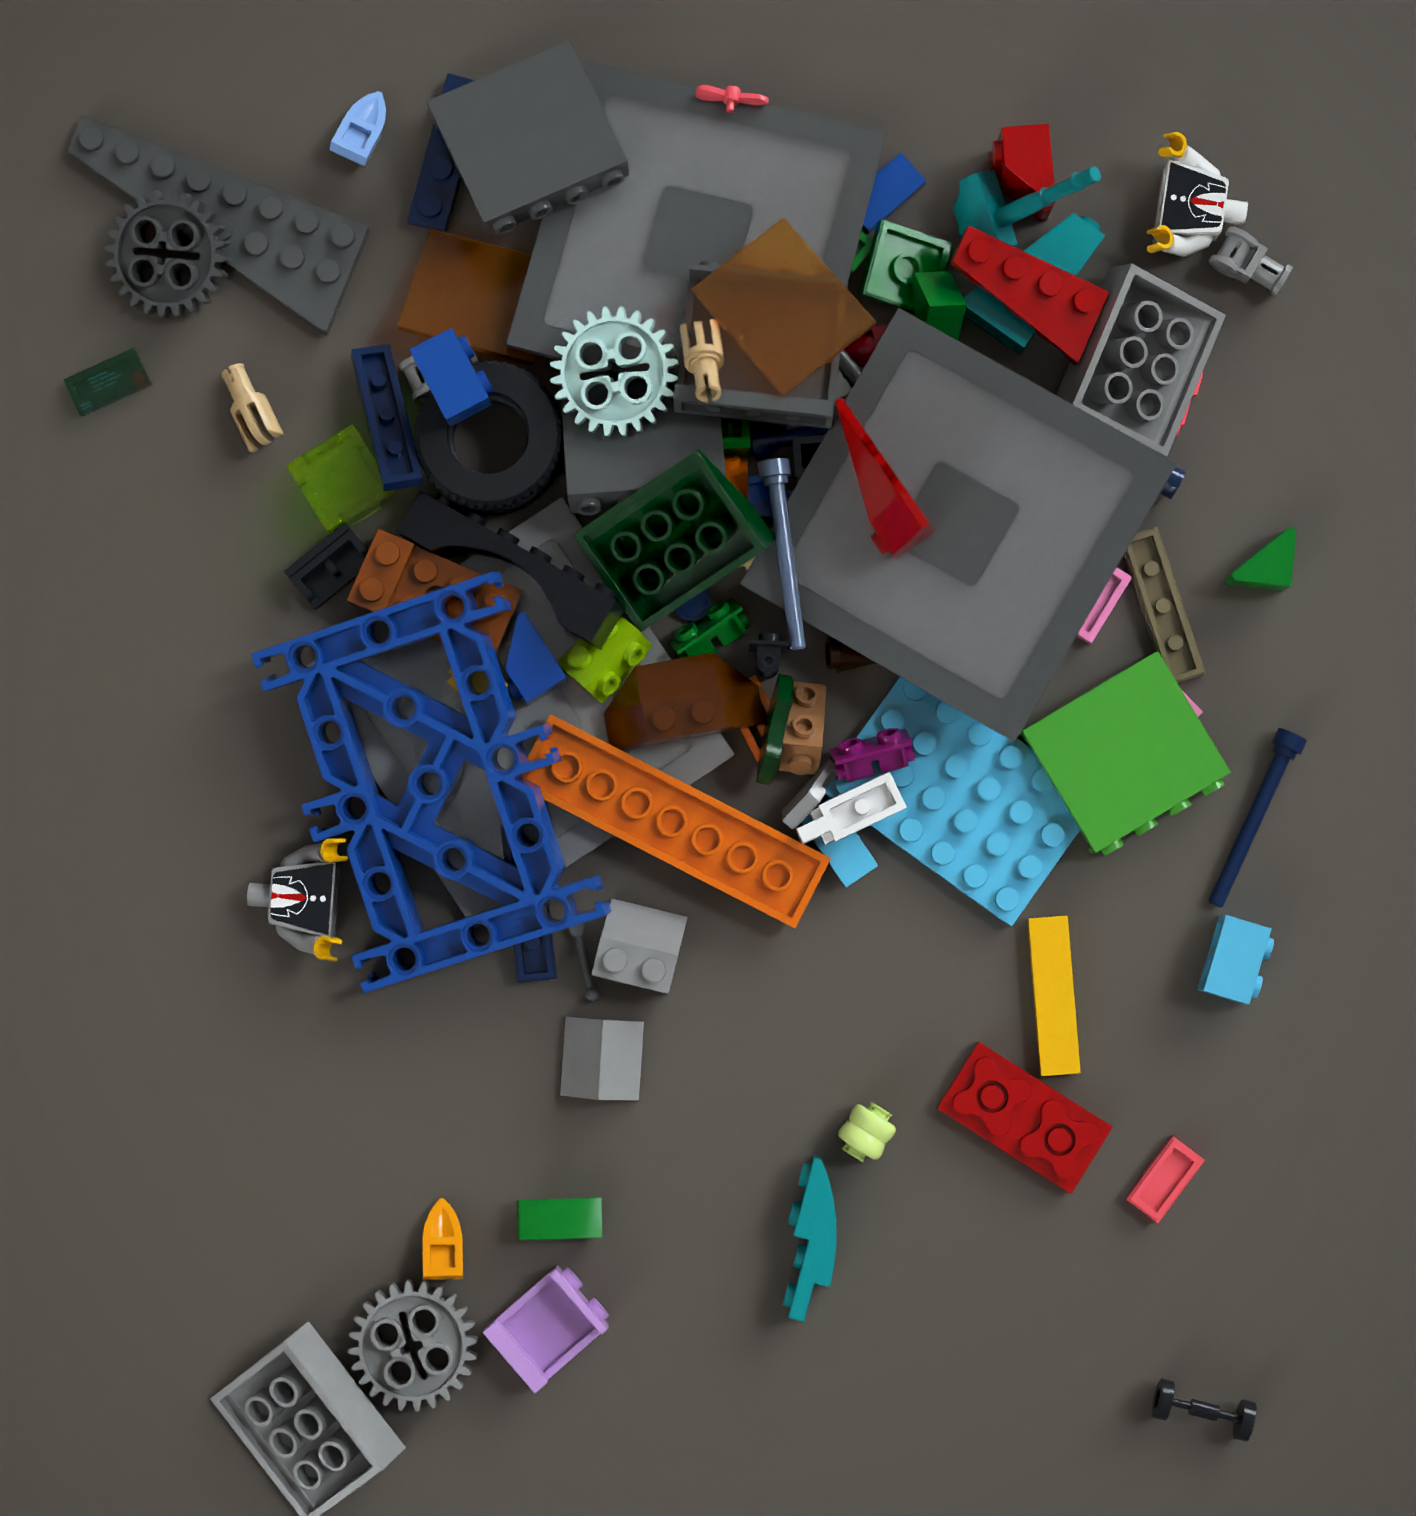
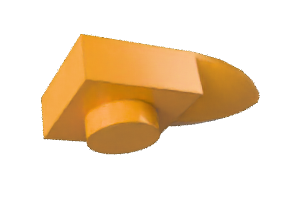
(442, 1244)

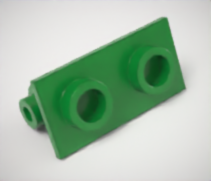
(719, 622)

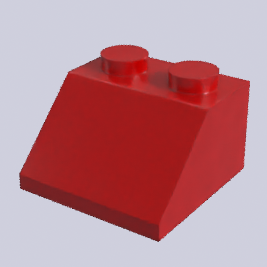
(1023, 162)

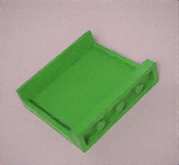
(1126, 754)

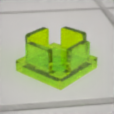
(340, 479)

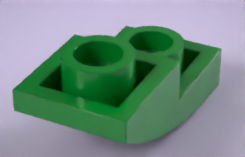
(559, 1218)

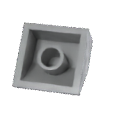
(639, 946)

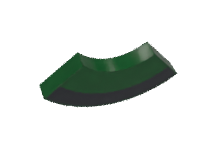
(774, 729)

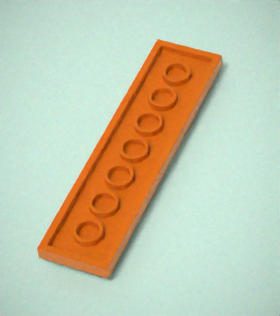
(677, 823)

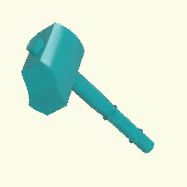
(983, 206)

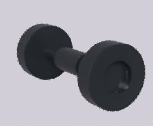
(1243, 1419)

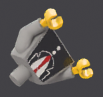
(304, 897)

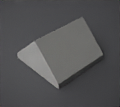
(602, 1058)

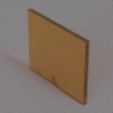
(468, 289)
(783, 306)

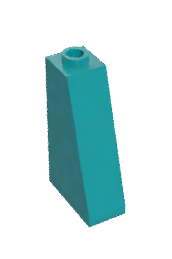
(1066, 247)

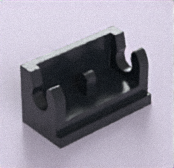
(328, 566)

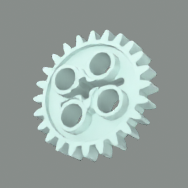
(610, 335)

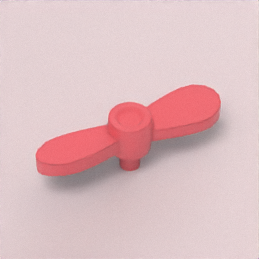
(730, 96)

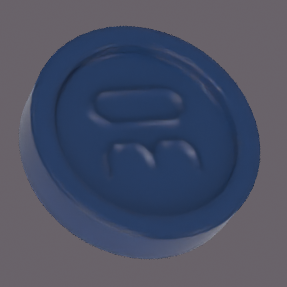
(695, 608)

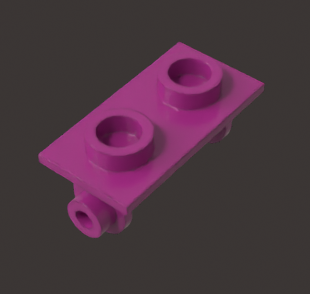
(889, 747)

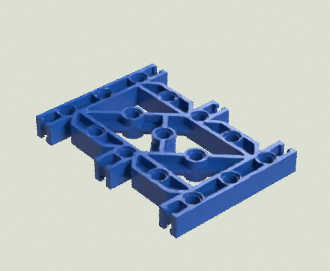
(410, 825)

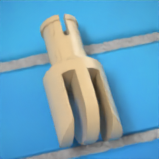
(703, 359)
(250, 410)

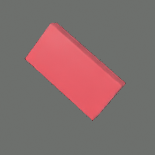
(1164, 1179)

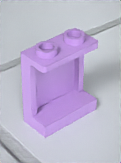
(547, 1327)

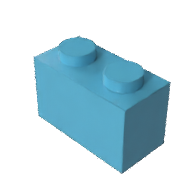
(1236, 959)

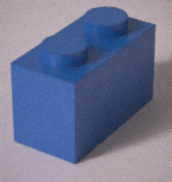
(451, 376)

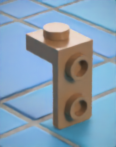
(804, 729)

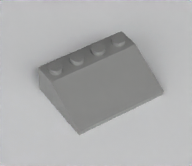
(1143, 357)
(308, 1423)

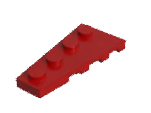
(1040, 294)

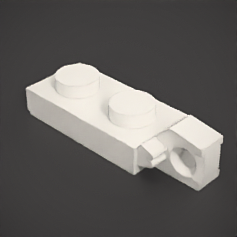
(853, 810)

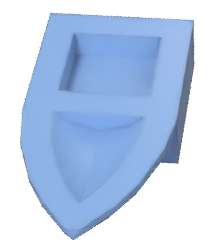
(360, 129)

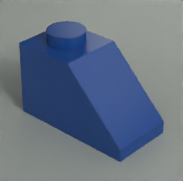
(531, 664)

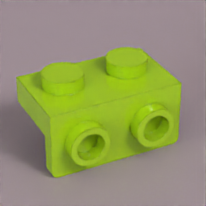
(605, 669)

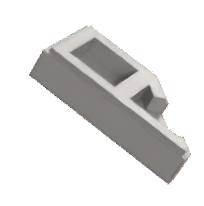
(809, 795)

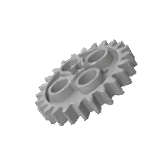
(378, 1356)

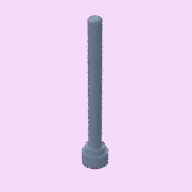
(775, 474)

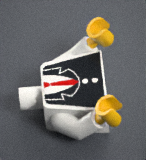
(1191, 201)

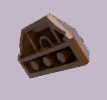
(681, 702)

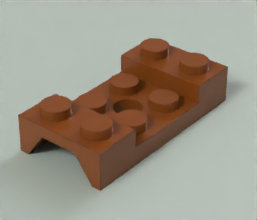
(402, 571)

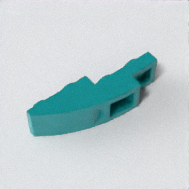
(816, 1221)

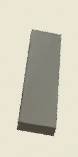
(1163, 605)

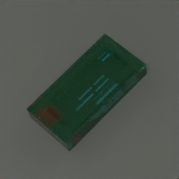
(108, 382)

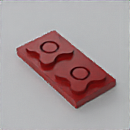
(1024, 1117)

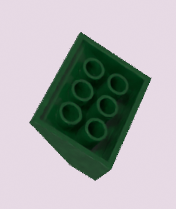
(673, 539)

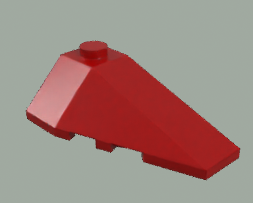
(888, 504)

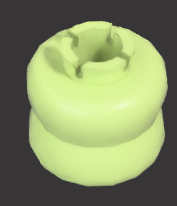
(867, 1131)

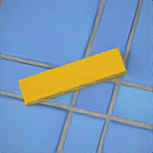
(1053, 995)

